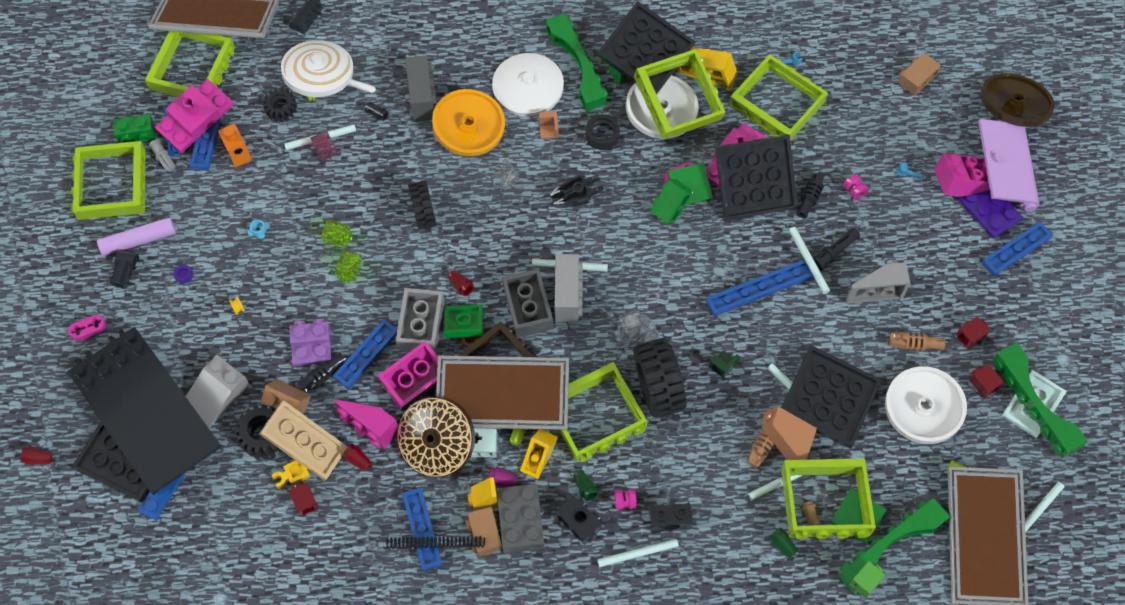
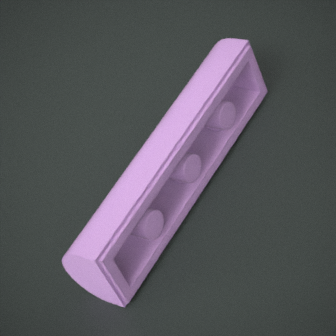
(136, 236)

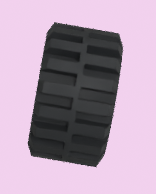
(245, 430)

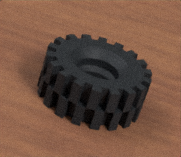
(422, 204)

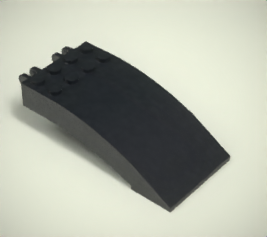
(143, 410)

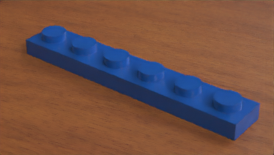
(759, 288)

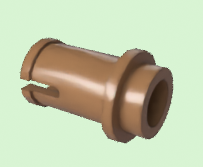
(810, 513)

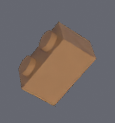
(919, 74)
(278, 391)
(483, 524)

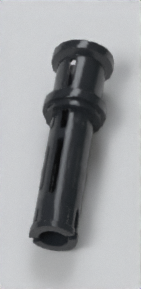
(829, 254)

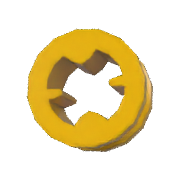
(236, 305)

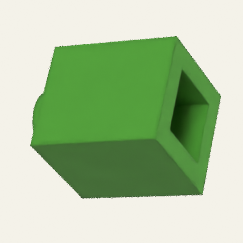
(867, 579)

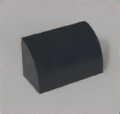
(306, 16)

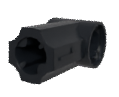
(124, 266)

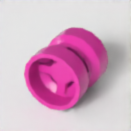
(856, 187)
(630, 499)

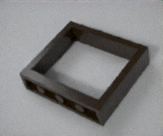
(498, 329)

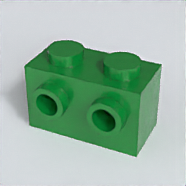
(134, 129)
(671, 201)

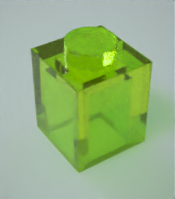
(336, 234)
(348, 267)

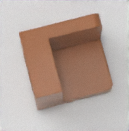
(548, 124)

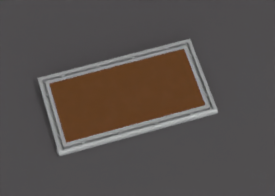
(215, 17)
(507, 390)
(987, 536)

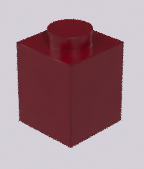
(973, 332)
(986, 380)
(303, 498)

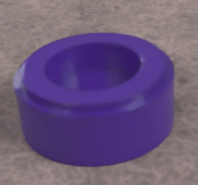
(183, 274)

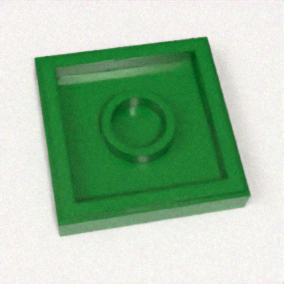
(695, 179)
(463, 321)
(850, 513)

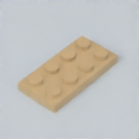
(303, 440)

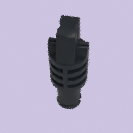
(811, 195)
(321, 373)

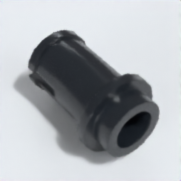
(380, 113)

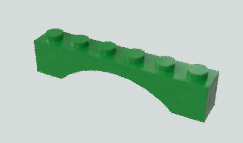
(562, 33)
(1063, 435)
(924, 521)

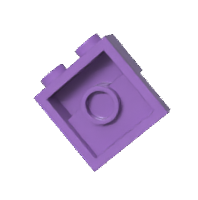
(310, 342)

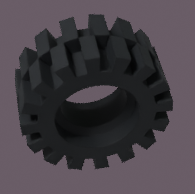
(273, 97)

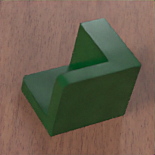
(723, 363)

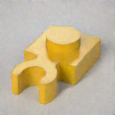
(293, 472)

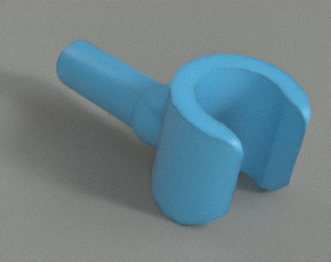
(793, 60)
(903, 170)

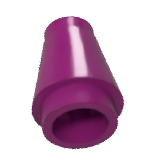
(503, 477)

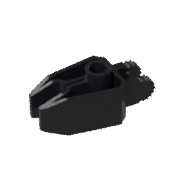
(576, 192)

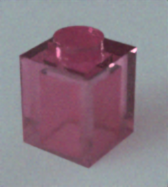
(323, 146)

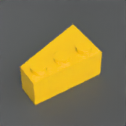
(718, 63)

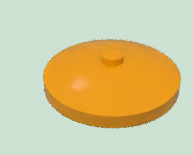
(468, 122)

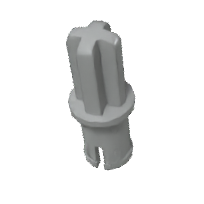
(162, 155)

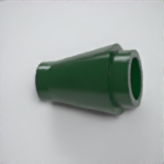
(586, 487)
(782, 541)

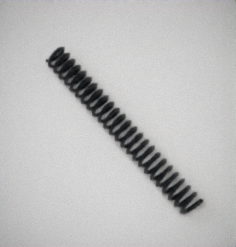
(431, 541)

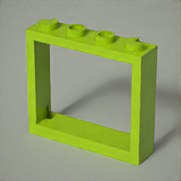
(167, 51)
(790, 75)
(704, 78)
(111, 209)
(621, 436)
(829, 467)

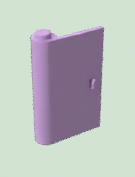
(1009, 163)

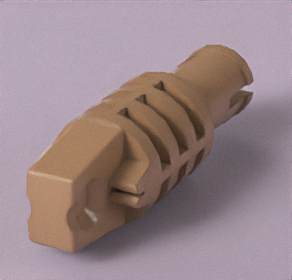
(915, 341)
(760, 449)

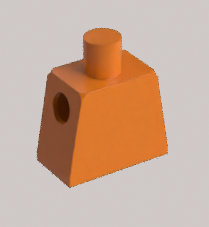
(233, 140)

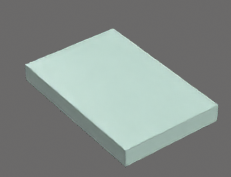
(1047, 392)

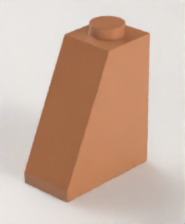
(789, 433)

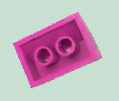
(411, 375)

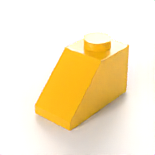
(538, 453)
(483, 495)

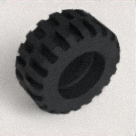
(660, 377)

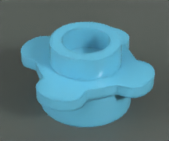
(258, 224)

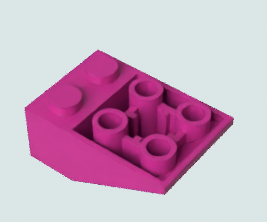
(961, 175)
(369, 421)

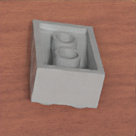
(883, 284)
(216, 390)

